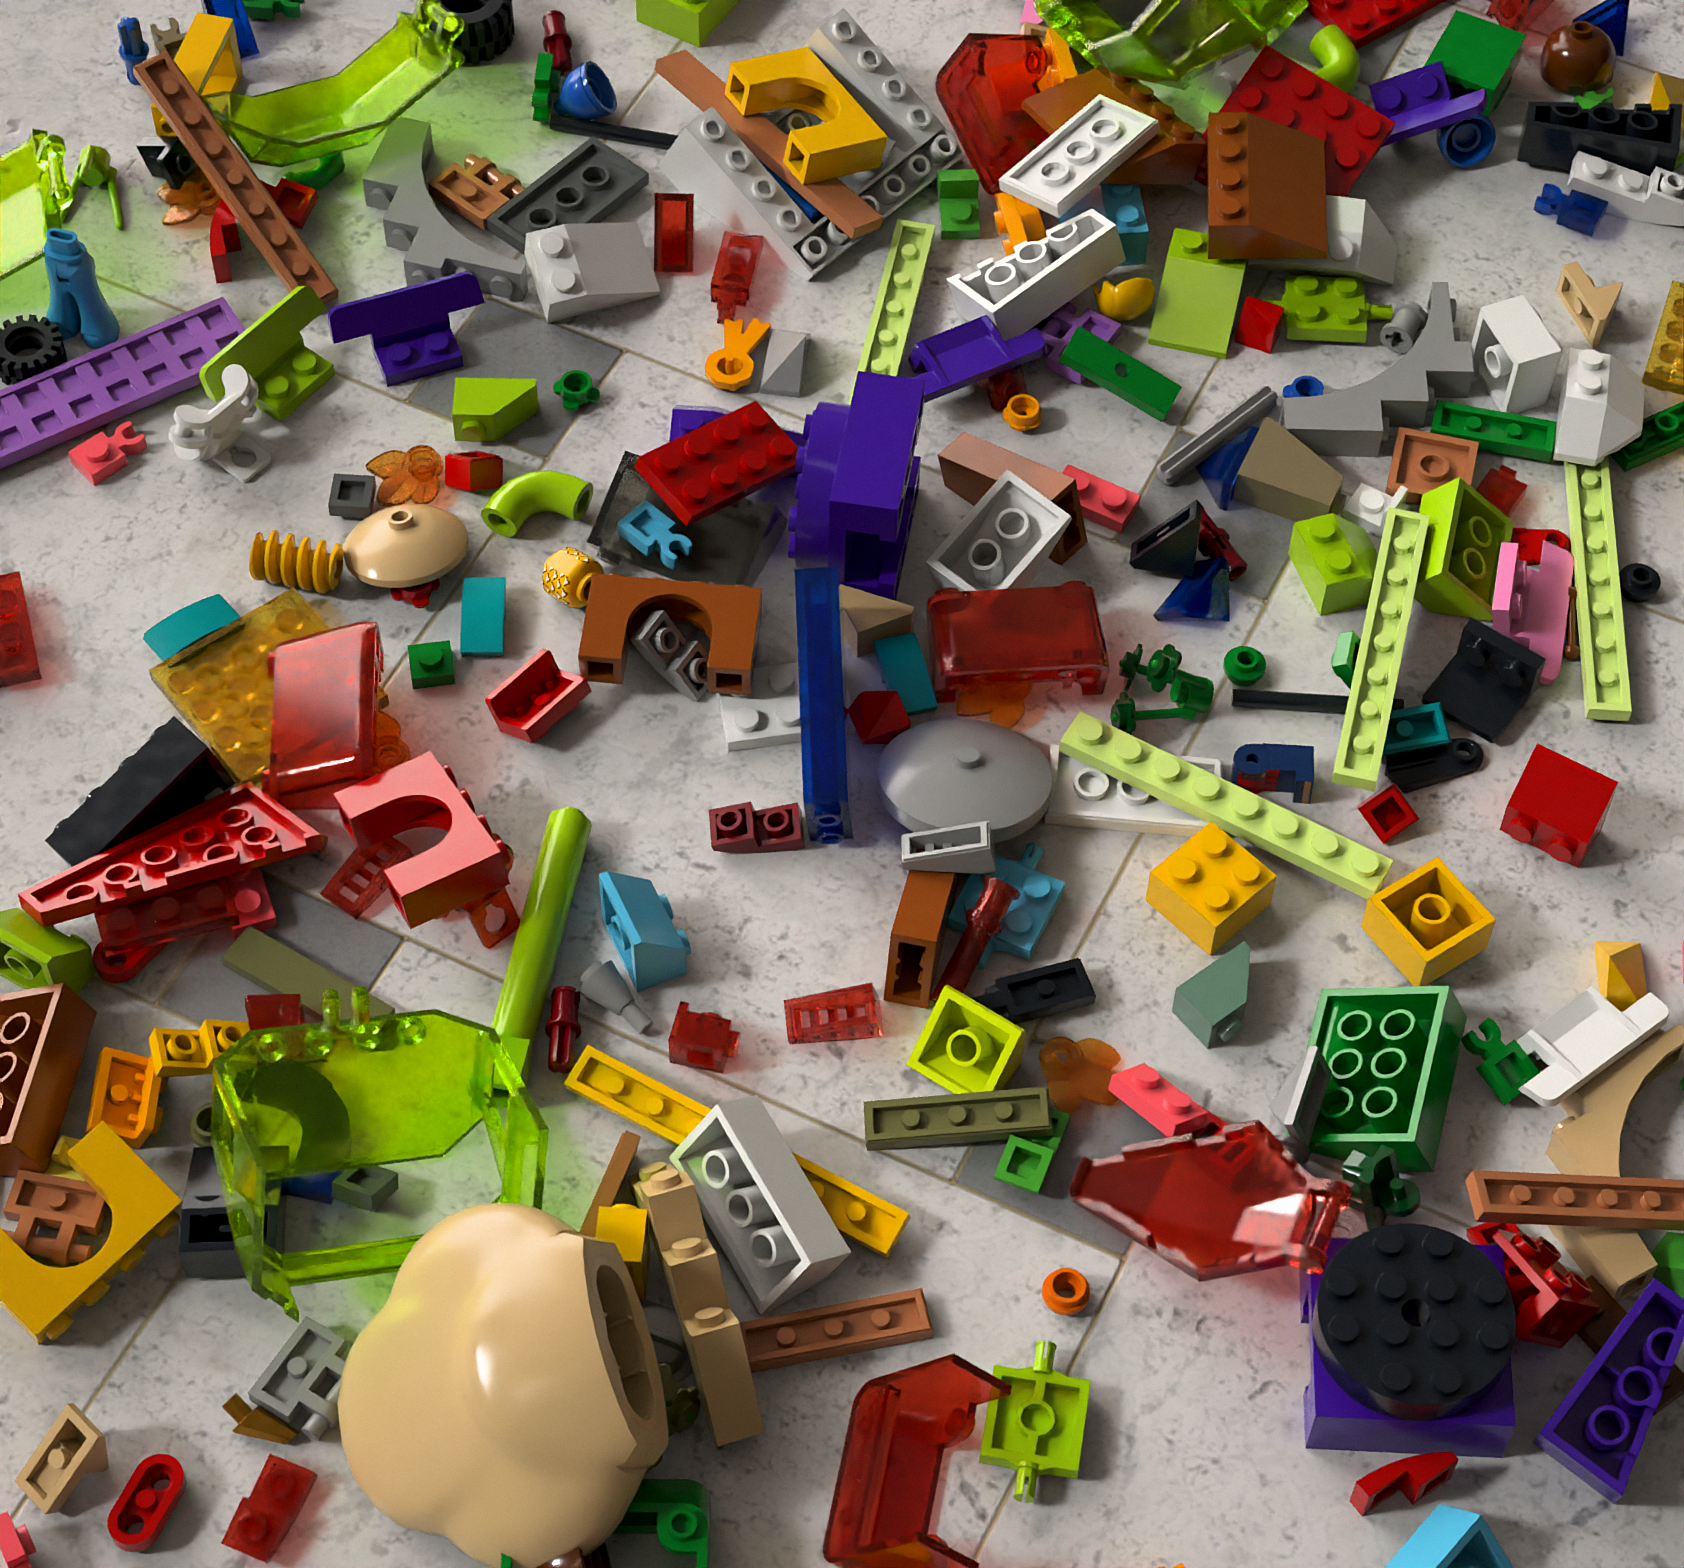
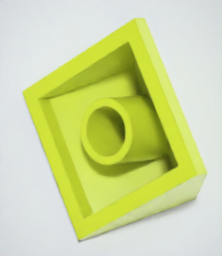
(967, 1045)

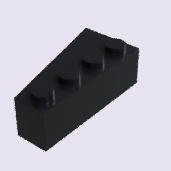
(148, 788)

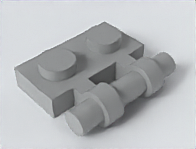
(297, 1373)

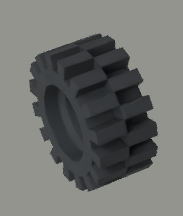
(29, 335)

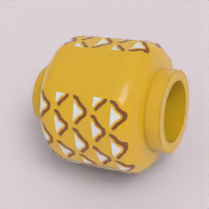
(569, 576)

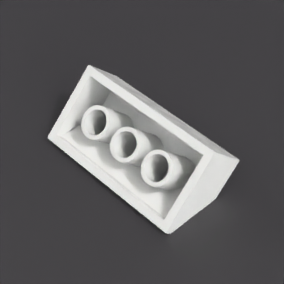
(759, 1203)

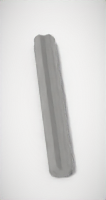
(1216, 435)

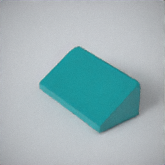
(1416, 729)

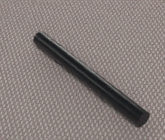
(612, 131)
(1295, 701)

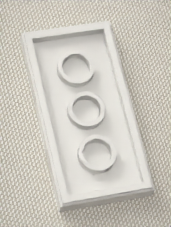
(1079, 155)
(1097, 800)

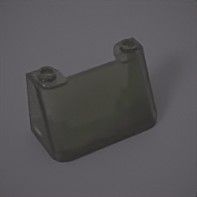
(726, 545)

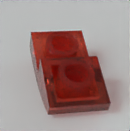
(270, 1510)

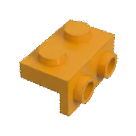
(126, 1096)

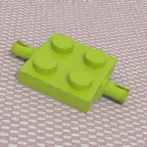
(1328, 308)
(1038, 1424)

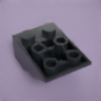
(205, 1229)

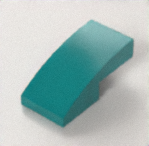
(483, 617)
(189, 626)
(905, 670)

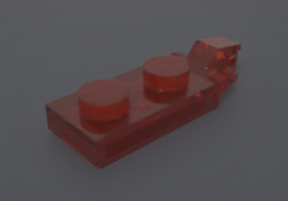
(735, 272)

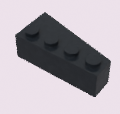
(1624, 137)

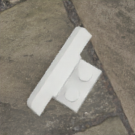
(1586, 1040)

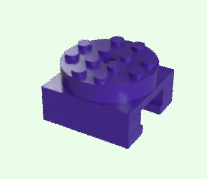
(859, 484)

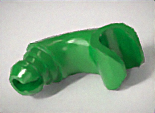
(316, 178)

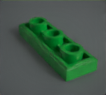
(1120, 373)
(1659, 436)

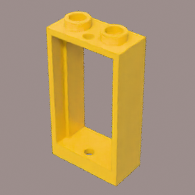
(208, 61)

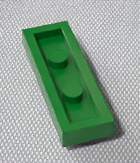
(1496, 430)

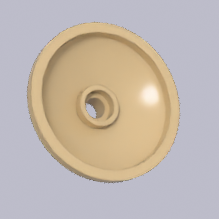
(405, 546)

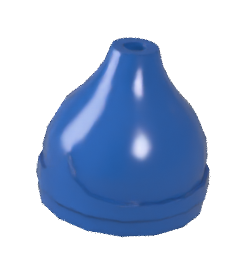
(586, 94)
(1467, 140)

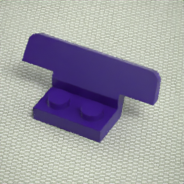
(1423, 101)
(409, 326)
(970, 355)

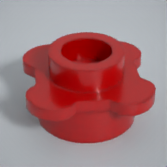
(418, 597)

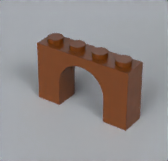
(723, 612)

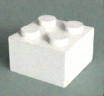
(1515, 355)

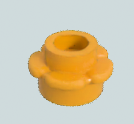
(1022, 412)

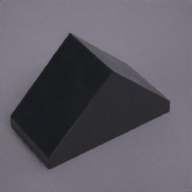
(1171, 544)

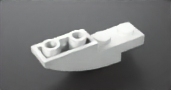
(1630, 193)

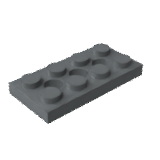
(569, 182)

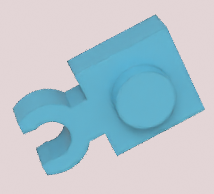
(652, 530)

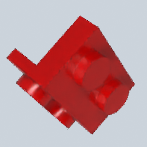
(536, 697)

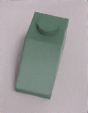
(1215, 998)

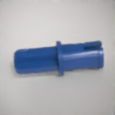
(132, 48)

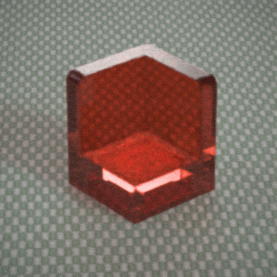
(274, 1010)

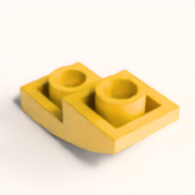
(193, 1051)

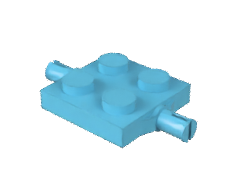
(1026, 916)

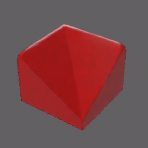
(1259, 324)
(473, 470)
(878, 716)
(1387, 812)

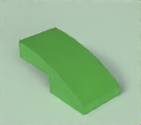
(1029, 1159)

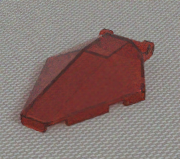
(1215, 1202)

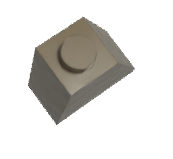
(1287, 477)

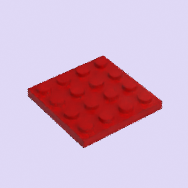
(1305, 102)

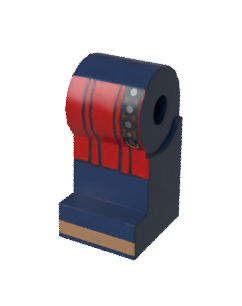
(1275, 769)

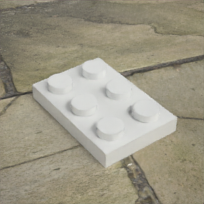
(770, 712)

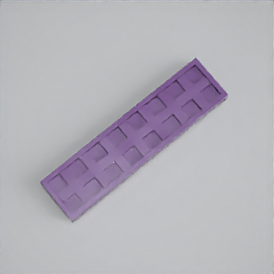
(112, 381)

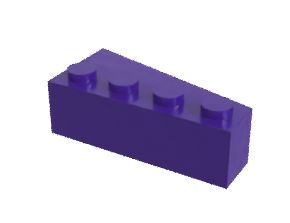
(1613, 1401)

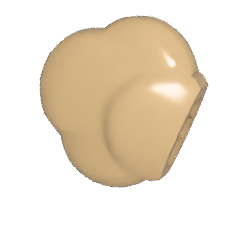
(505, 1389)

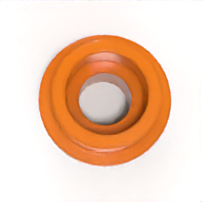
(1066, 1279)

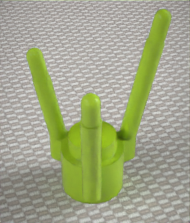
(93, 170)

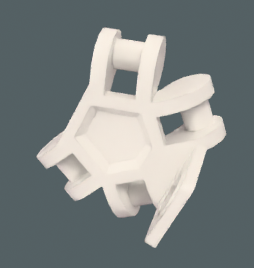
(218, 431)

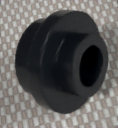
(1639, 582)

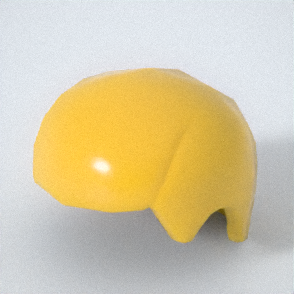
(1126, 299)

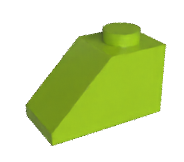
(491, 406)

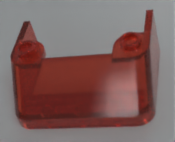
(895, 1462)

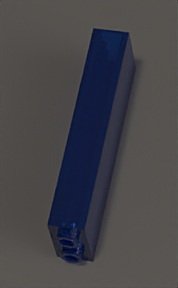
(823, 705)

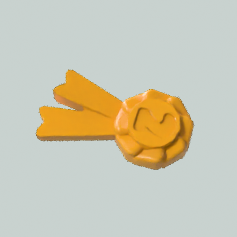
(732, 365)

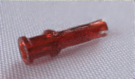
(982, 923)

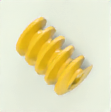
(294, 563)

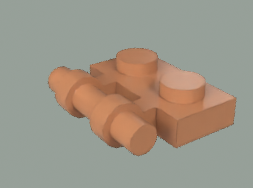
(468, 190)
(56, 1204)

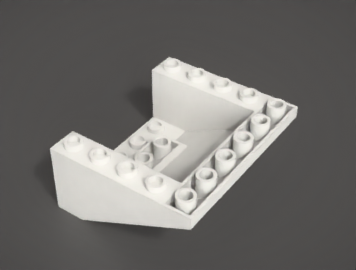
(744, 196)

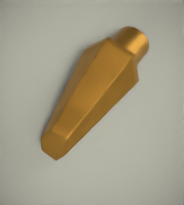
(258, 1422)

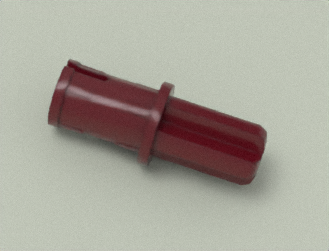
(557, 40)
(563, 1028)

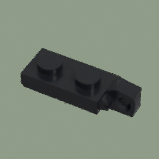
(1040, 992)

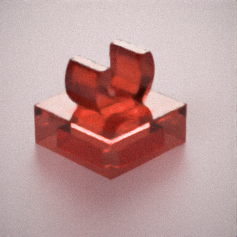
(1502, 489)

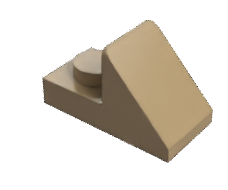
(1588, 306)
(62, 1458)

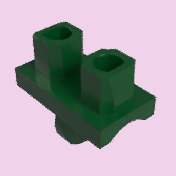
(1378, 1186)

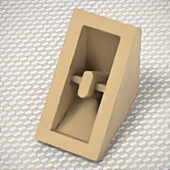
(873, 618)

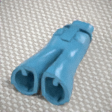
(75, 293)

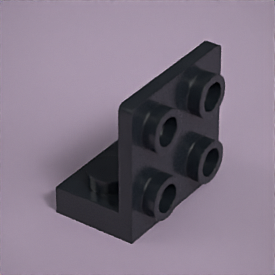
(1486, 681)

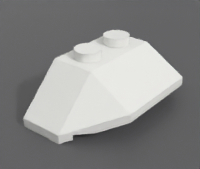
(1356, 246)
(1597, 407)

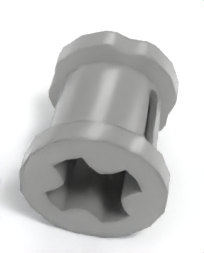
(1400, 333)

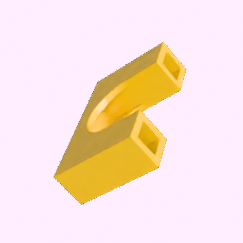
(800, 81)
(141, 1209)

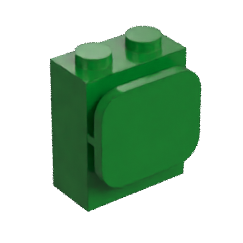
(1478, 57)

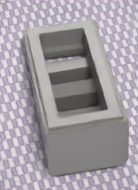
(951, 849)

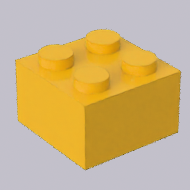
(1210, 888)
(1427, 923)

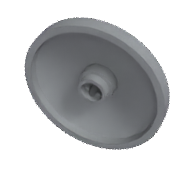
(964, 775)

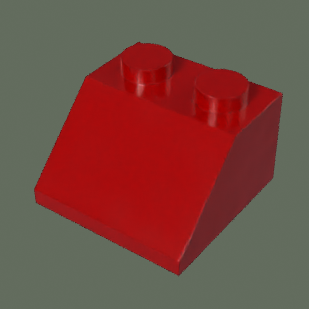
(1558, 806)

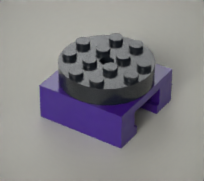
(1402, 1384)

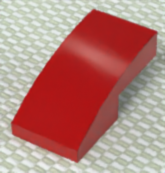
(223, 239)
(1412, 1476)

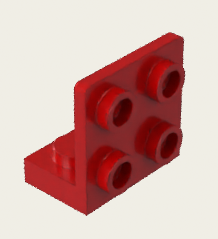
(1563, 1298)

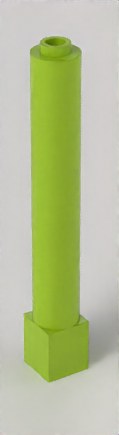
(538, 941)

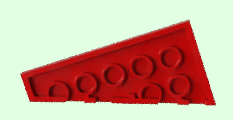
(199, 845)

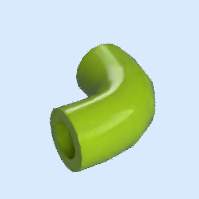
(1337, 56)
(533, 494)

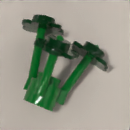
(1188, 691)

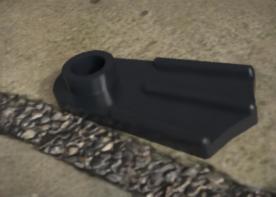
(1433, 765)

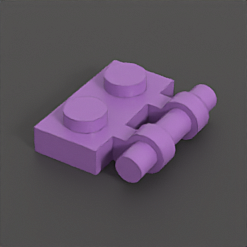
(1065, 321)

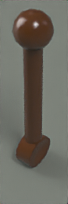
(1571, 651)

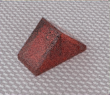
(674, 232)

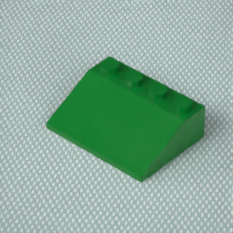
(1390, 1070)

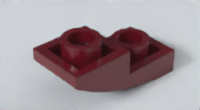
(766, 830)

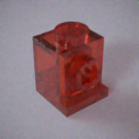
(702, 1040)

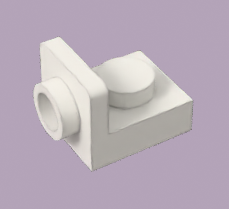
(1370, 506)

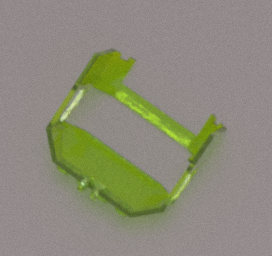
(359, 1099)

